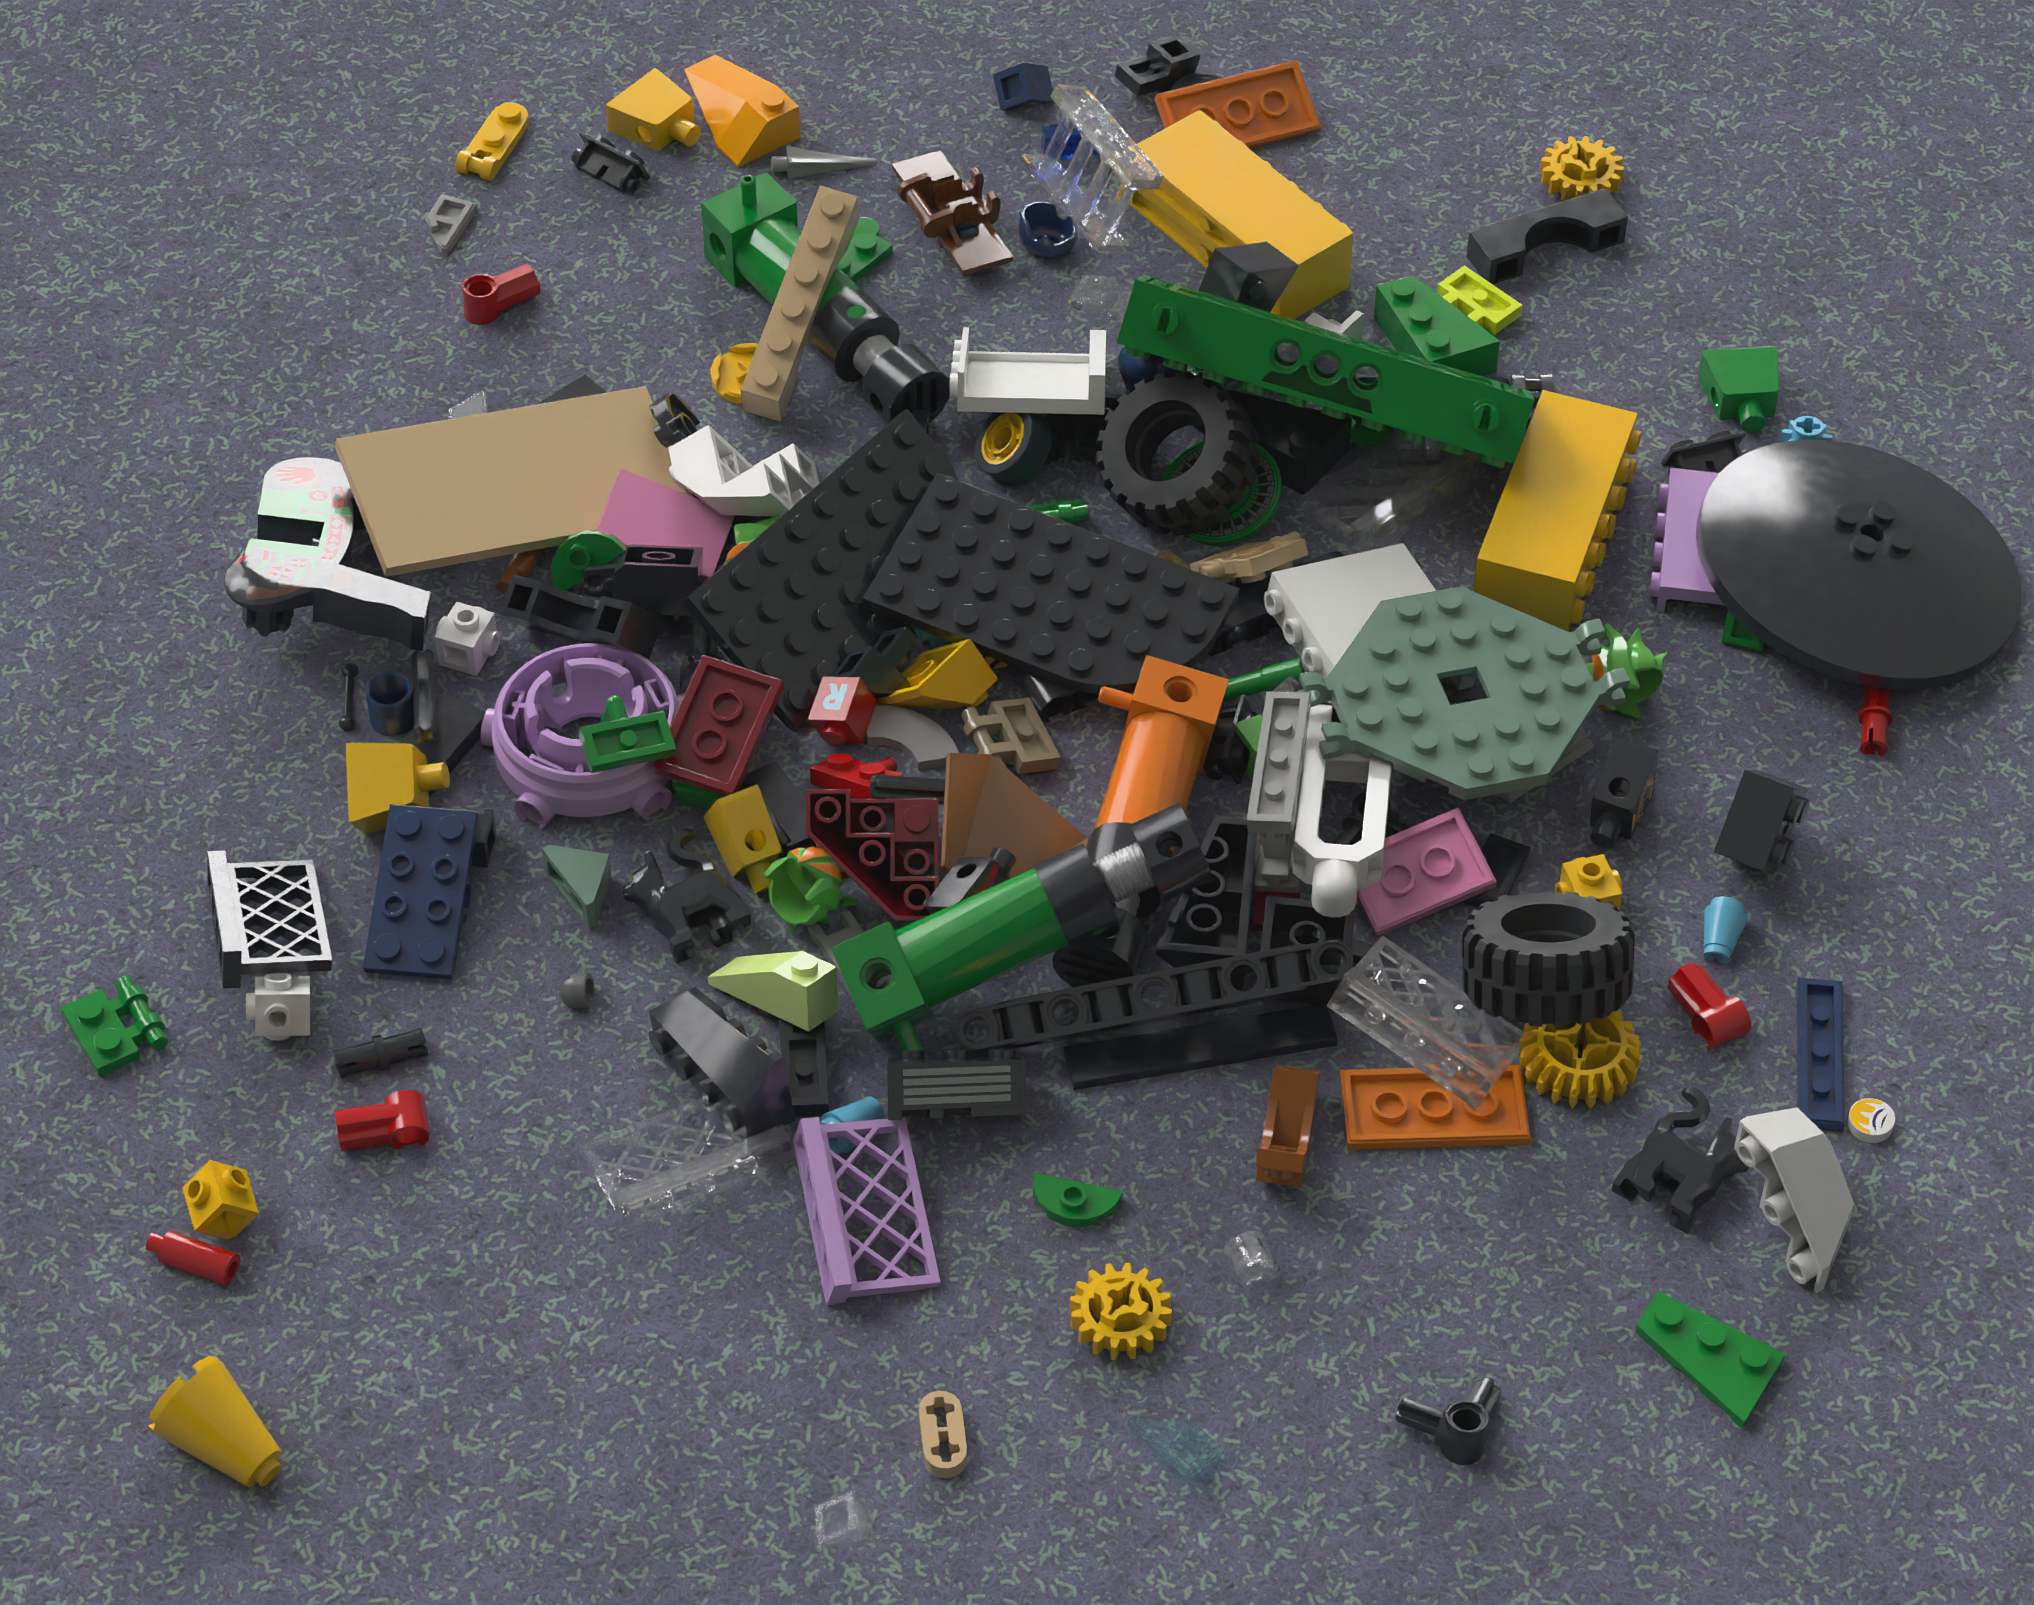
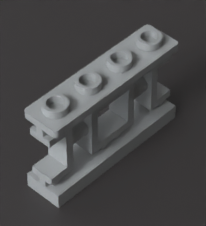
(1277, 788)

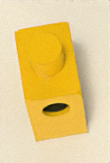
(653, 113)
(385, 776)
(742, 821)

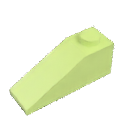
(783, 984)

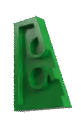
(1716, 1357)

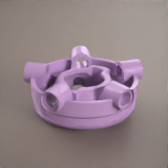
(559, 774)

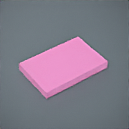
(661, 516)
(1425, 873)

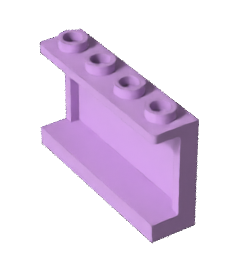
(1677, 556)

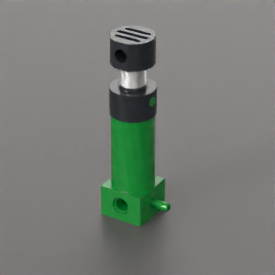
(752, 240)
(1011, 925)

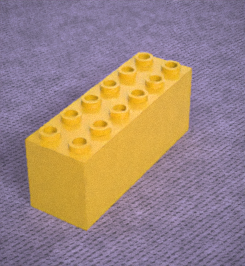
(1228, 196)
(1558, 508)

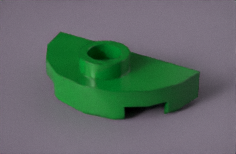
(581, 551)
(1073, 1201)

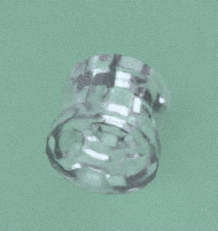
(1251, 1259)

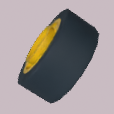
(1013, 446)

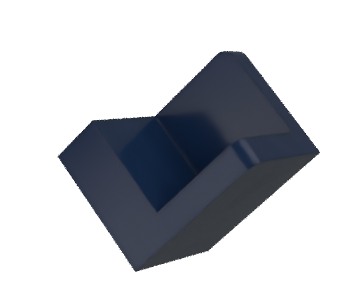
(1023, 85)

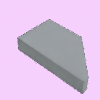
(449, 220)

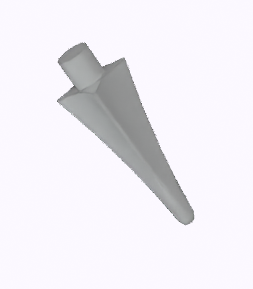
(804, 162)

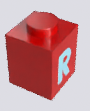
(842, 710)

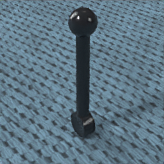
(349, 671)

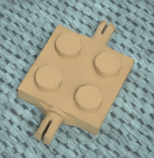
(1253, 559)

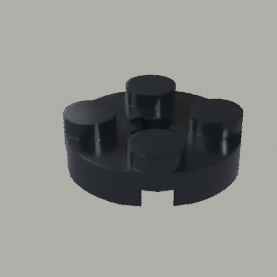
(674, 419)

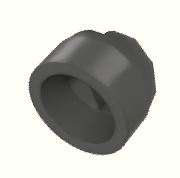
(574, 990)

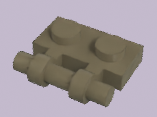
(1021, 732)

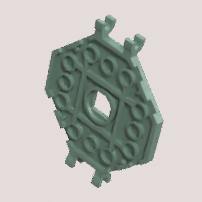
(1397, 708)

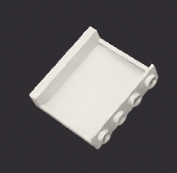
(1029, 380)
(1331, 600)

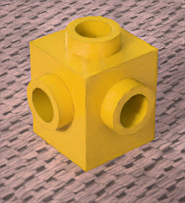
(1591, 878)
(220, 1200)

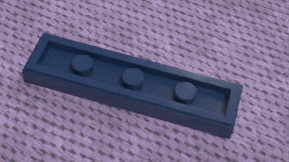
(1820, 1052)

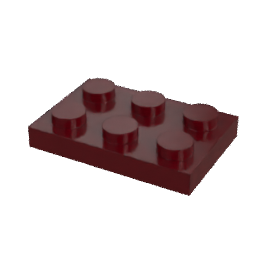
(720, 726)

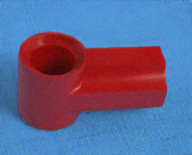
(488, 295)
(1711, 1012)
(396, 1121)

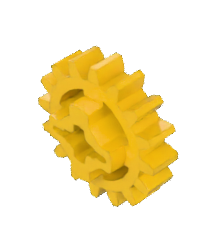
(1581, 168)
(1122, 1313)

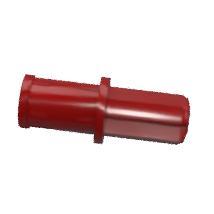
(1875, 719)

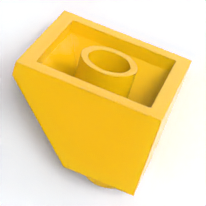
(943, 679)

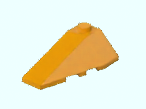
(743, 110)

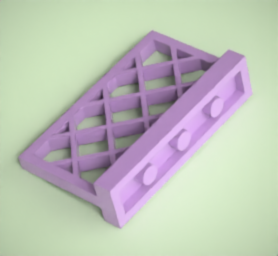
(826, 1215)

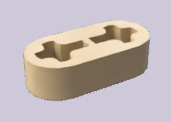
(932, 1435)

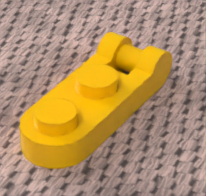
(494, 141)

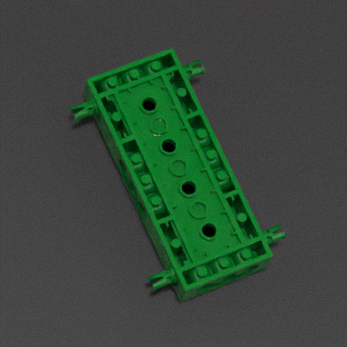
(1244, 343)

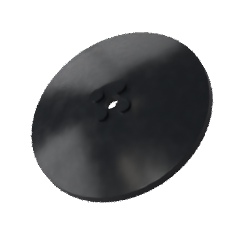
(1858, 564)

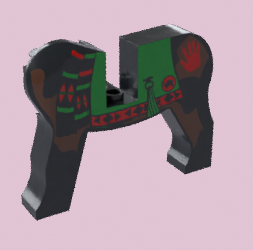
(306, 561)

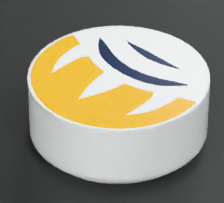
(1871, 1120)

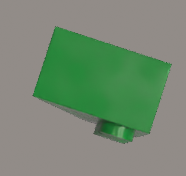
(1432, 328)

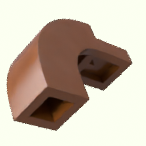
(1288, 1126)

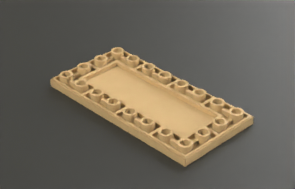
(499, 478)

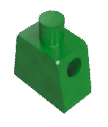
(1741, 384)

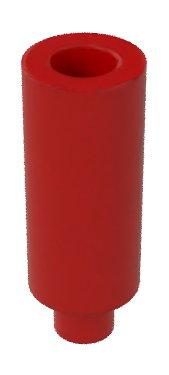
(194, 1256)

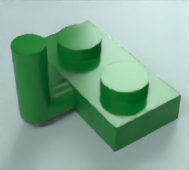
(625, 739)

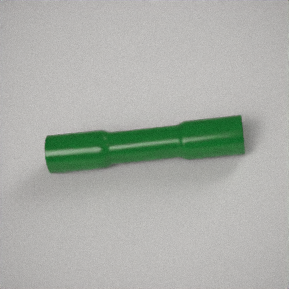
(1264, 680)

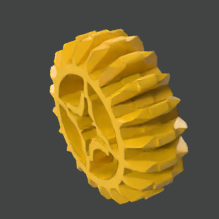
(1606, 1064)

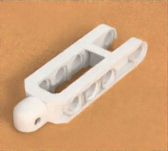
(1337, 868)

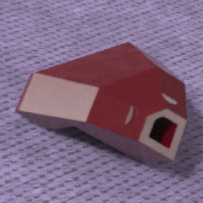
(877, 844)

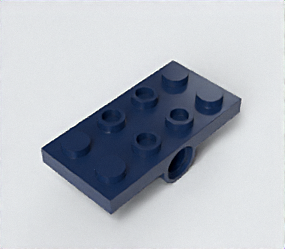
(421, 892)

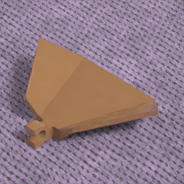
(995, 809)

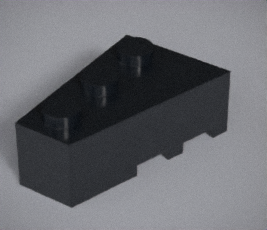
(1248, 274)

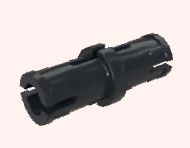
(380, 1052)

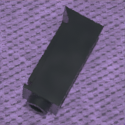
(783, 804)

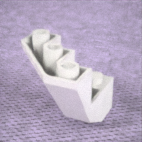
(1801, 1188)

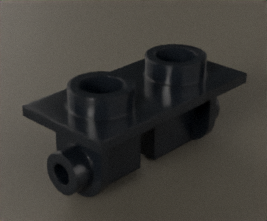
(600, 153)
(1717, 450)
(1229, 753)

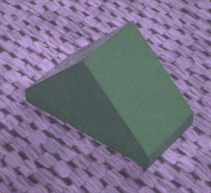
(580, 878)

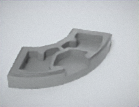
(912, 734)

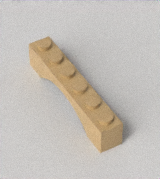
(783, 340)

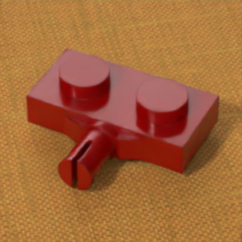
(844, 772)

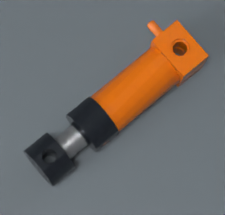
(1155, 768)

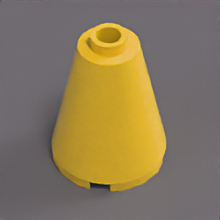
(217, 1425)

